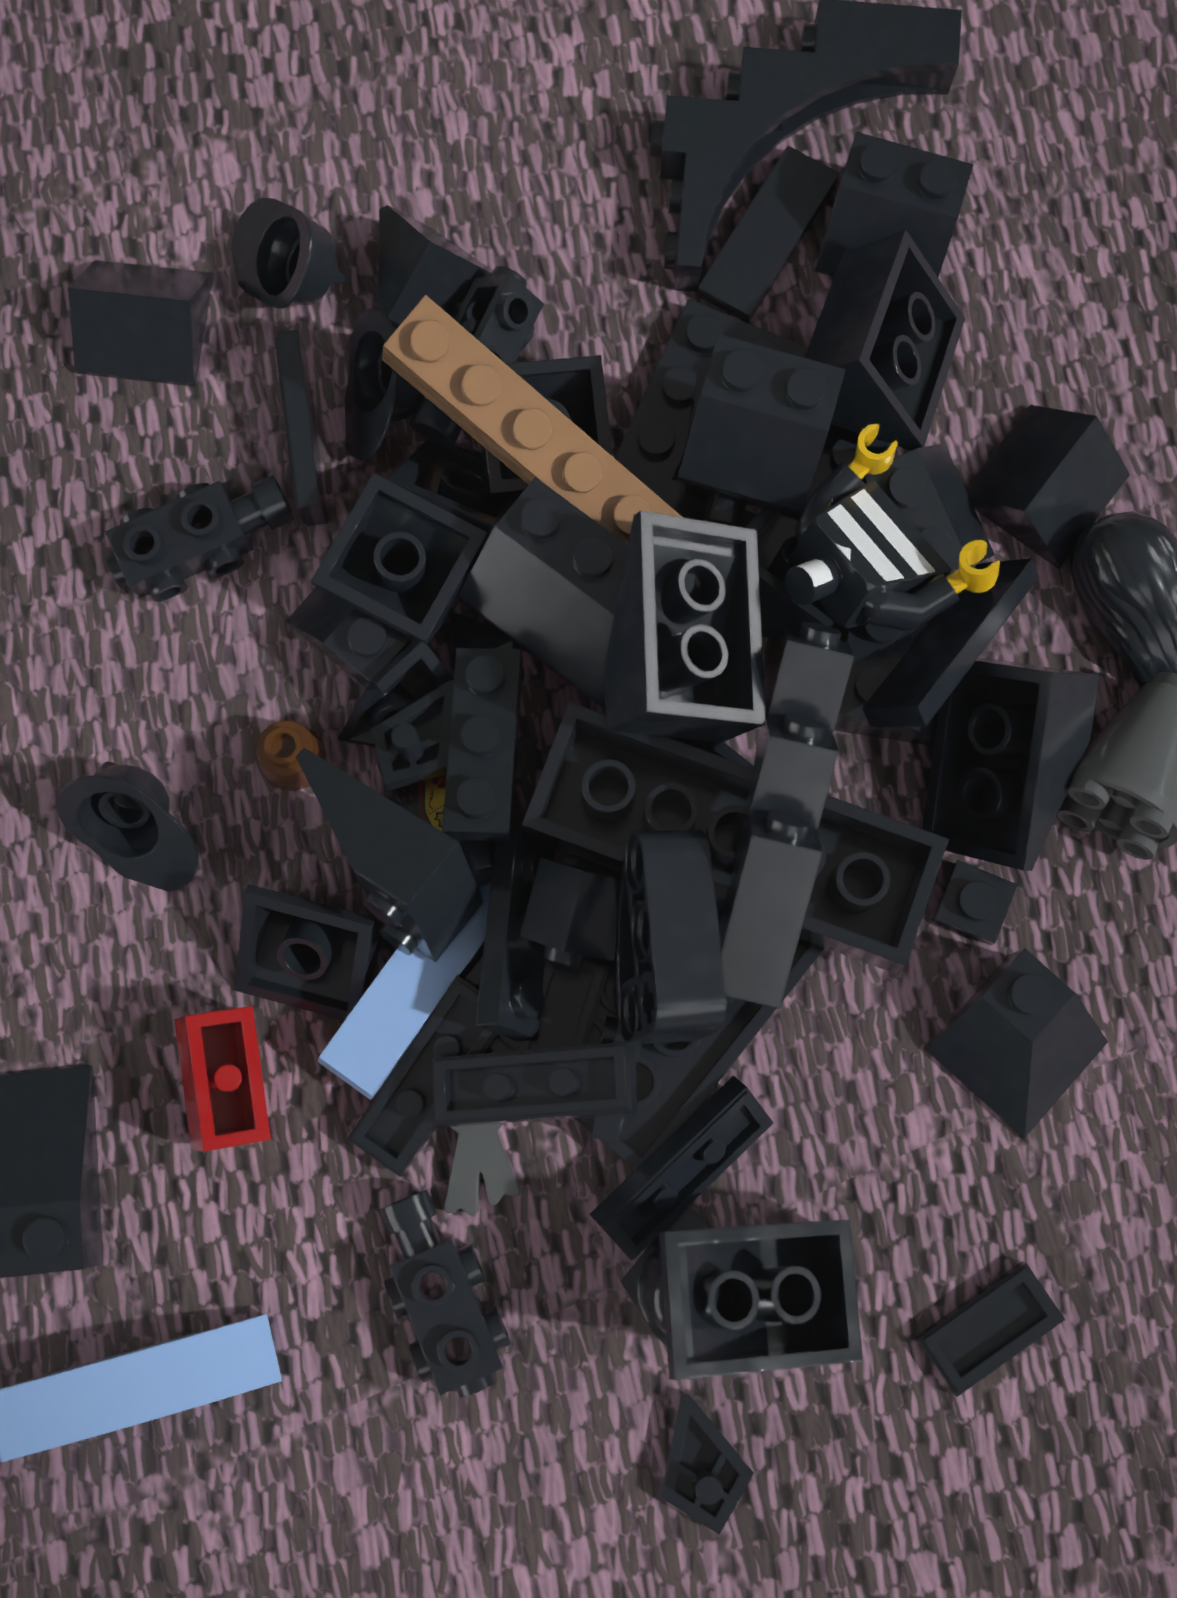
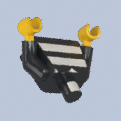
(867, 556)

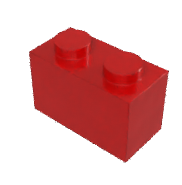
(222, 1079)

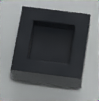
(974, 902)

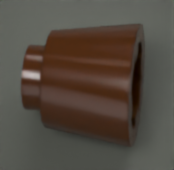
(278, 752)

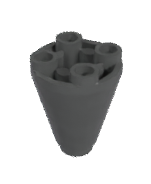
(1131, 774)

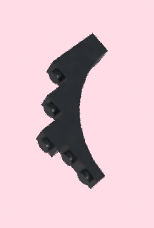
(844, 59)
(783, 811)

